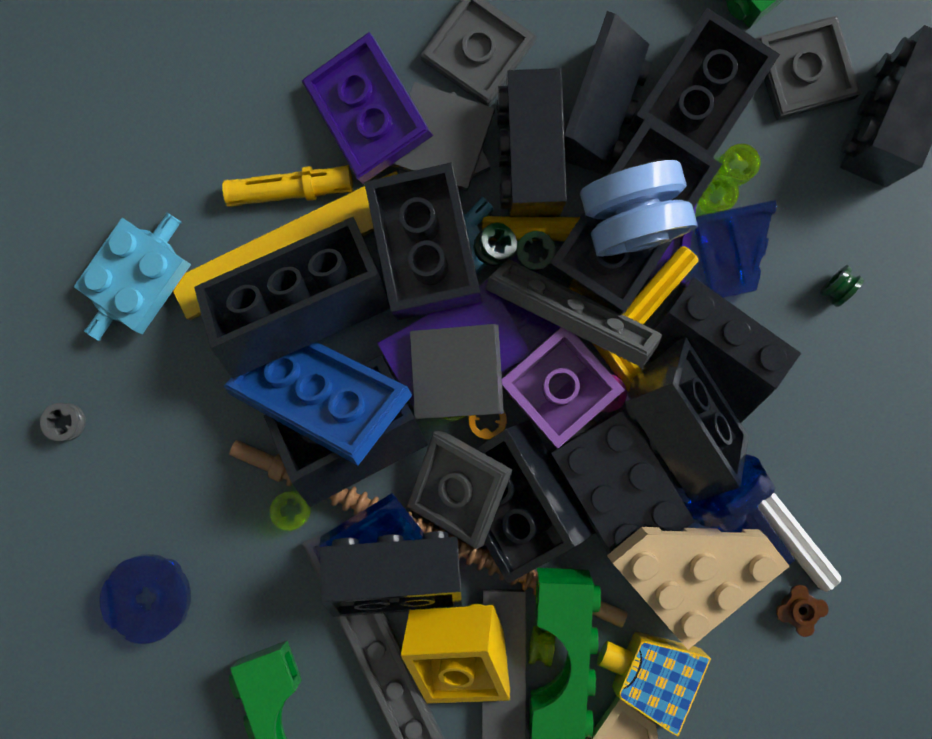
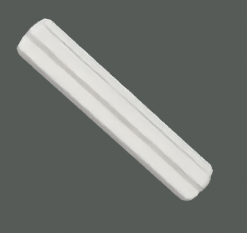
(799, 544)

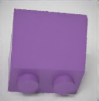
(561, 386)

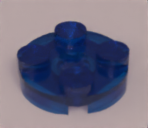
(731, 507)
(131, 618)

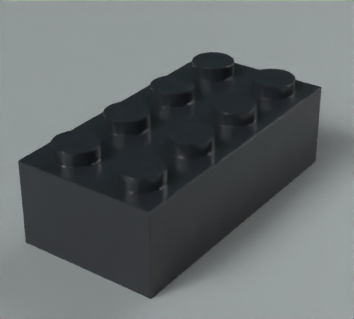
(619, 277)
(291, 298)

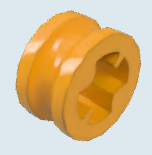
(485, 433)

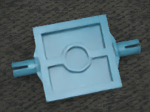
(132, 276)

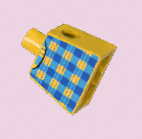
(656, 677)

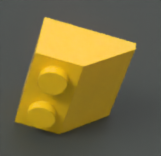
(457, 654)

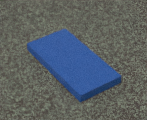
(324, 398)

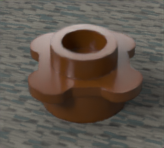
(790, 606)

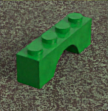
(565, 609)
(263, 685)

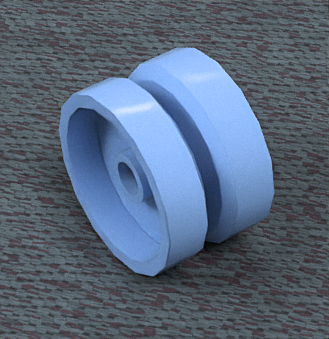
(638, 208)

